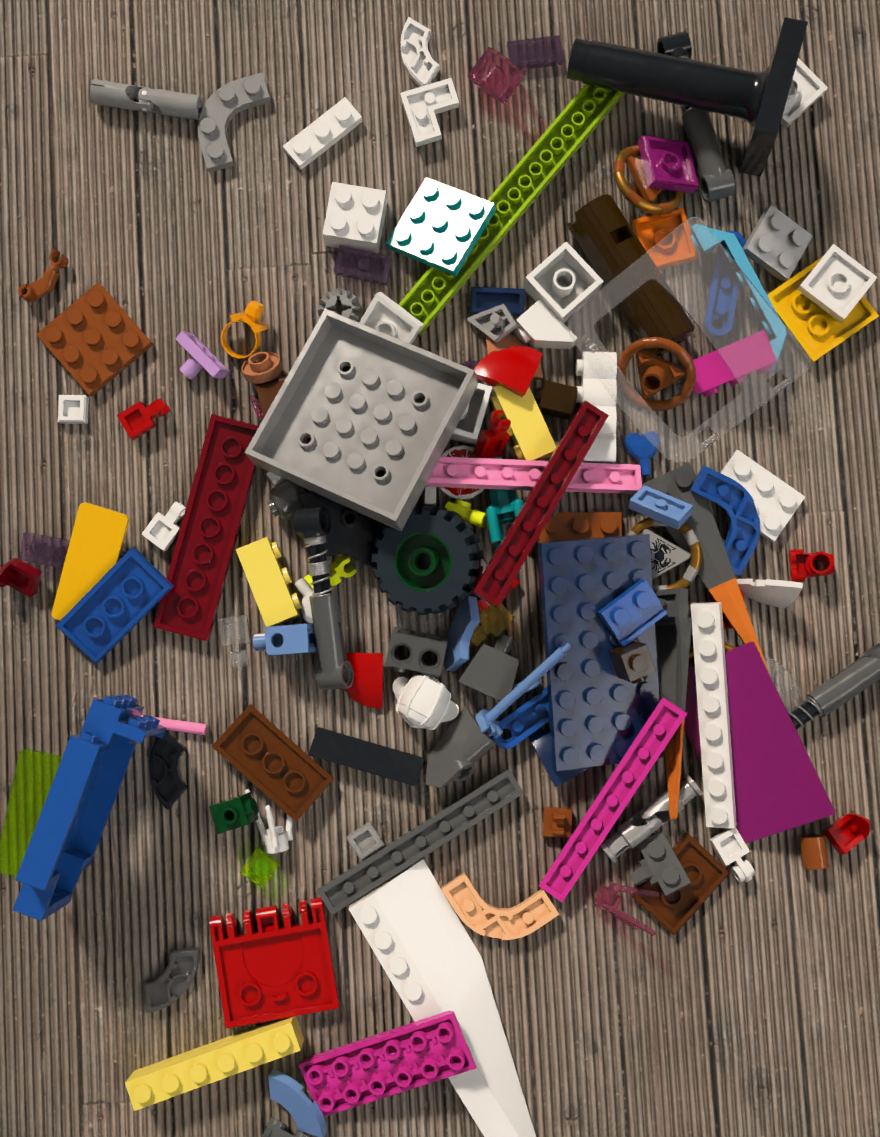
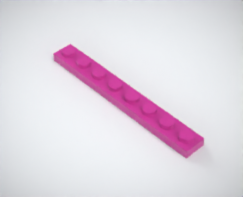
(612, 799)

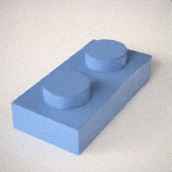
(661, 507)

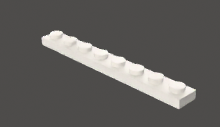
(713, 714)

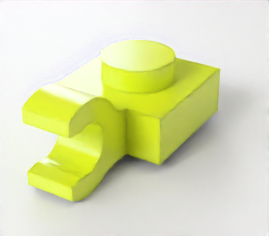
(337, 571)

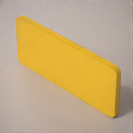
(90, 555)

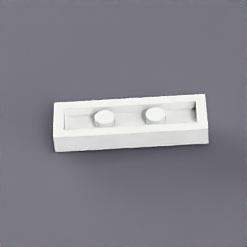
(322, 133)

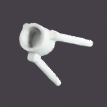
(274, 837)

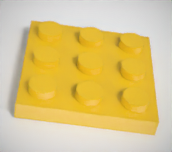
(812, 325)

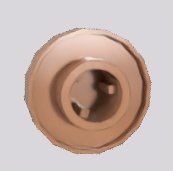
(262, 367)

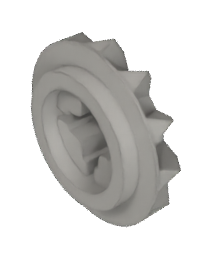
(348, 301)

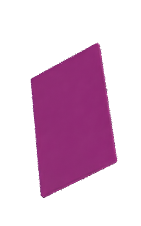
(771, 768)

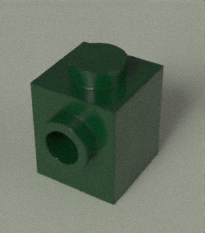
(234, 812)

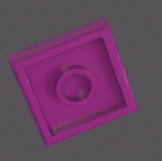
(668, 164)

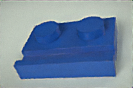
(632, 612)

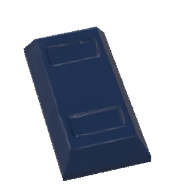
(488, 297)

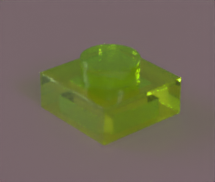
(260, 867)

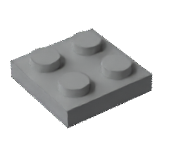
(777, 243)

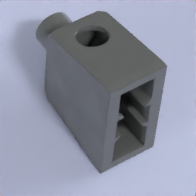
(492, 669)

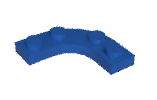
(741, 512)

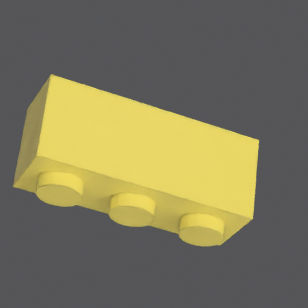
(527, 424)
(269, 582)

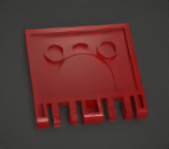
(275, 969)

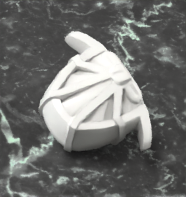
(423, 701)

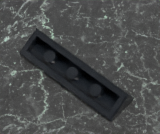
(366, 756)

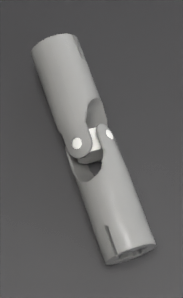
(150, 100)

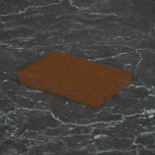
(705, 876)

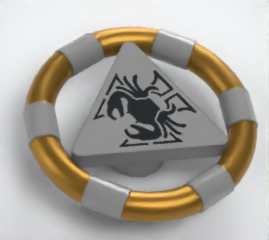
(667, 555)

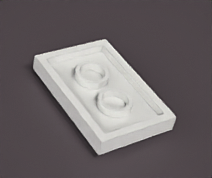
(772, 496)

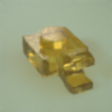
(492, 621)

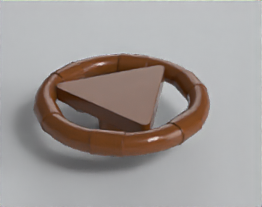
(659, 373)

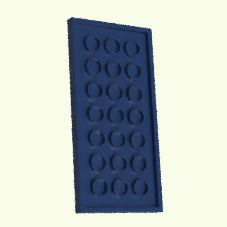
(589, 707)

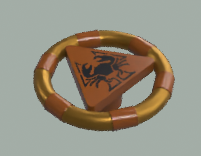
(638, 192)

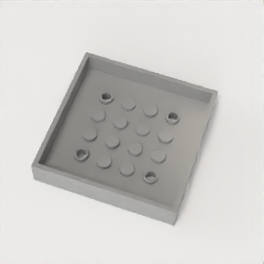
(362, 418)

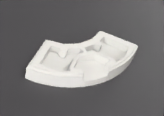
(415, 53)

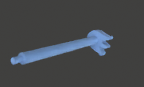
(487, 719)

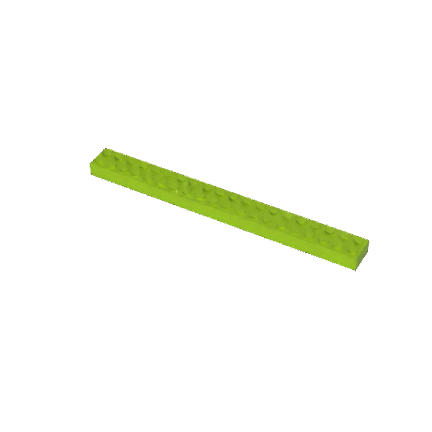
(516, 196)

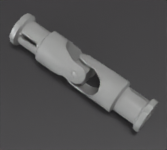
(632, 833)

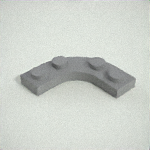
(219, 111)

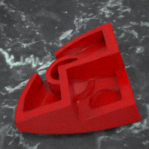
(510, 368)
(368, 679)

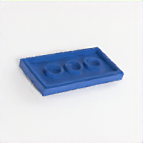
(114, 605)

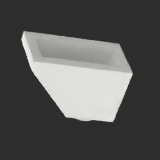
(543, 328)

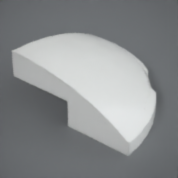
(771, 592)

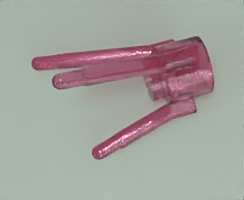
(609, 900)

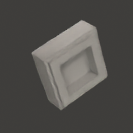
(365, 840)

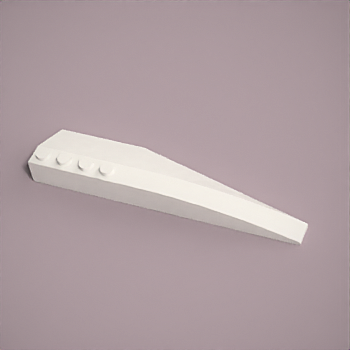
(442, 971)

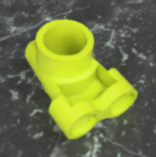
(472, 516)

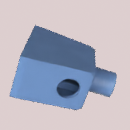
(297, 640)

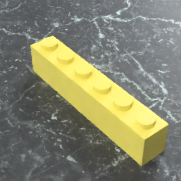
(214, 1061)

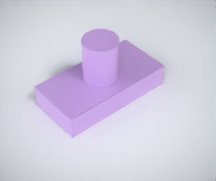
(200, 358)

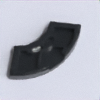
(165, 770)

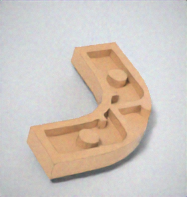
(494, 921)

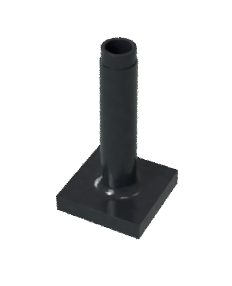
(699, 84)

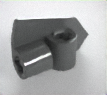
(457, 751)

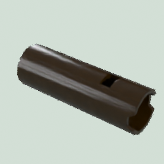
(612, 248)

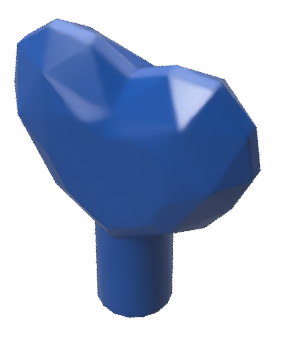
(642, 450)

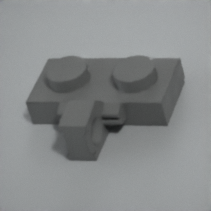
(660, 865)

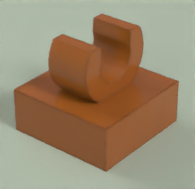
(557, 822)

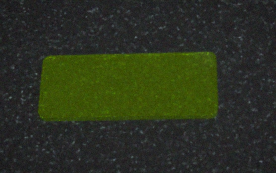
(28, 795)

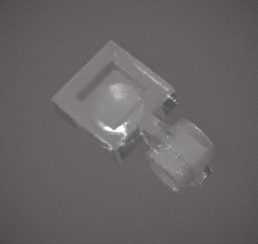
(235, 632)

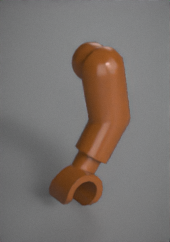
(47, 283)

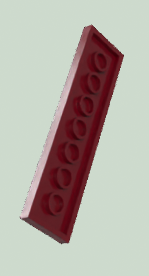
(208, 530)

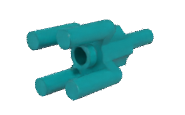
(502, 510)

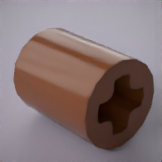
(813, 851)

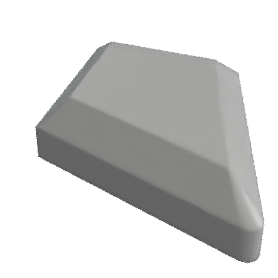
(494, 322)

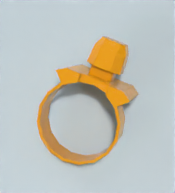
(250, 316)

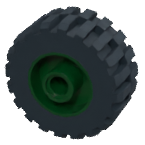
(428, 562)

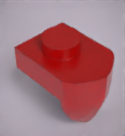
(847, 832)

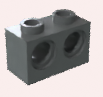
(418, 644)

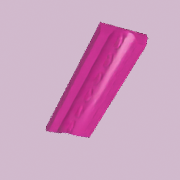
(387, 1063)

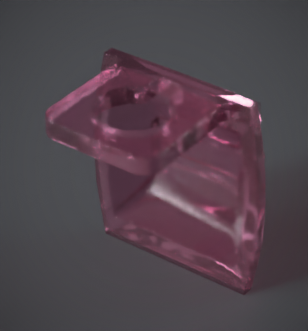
(497, 75)

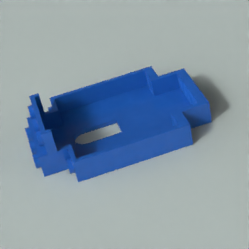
(80, 803)

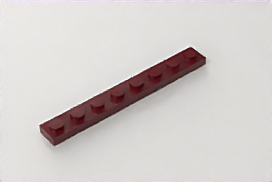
(540, 504)

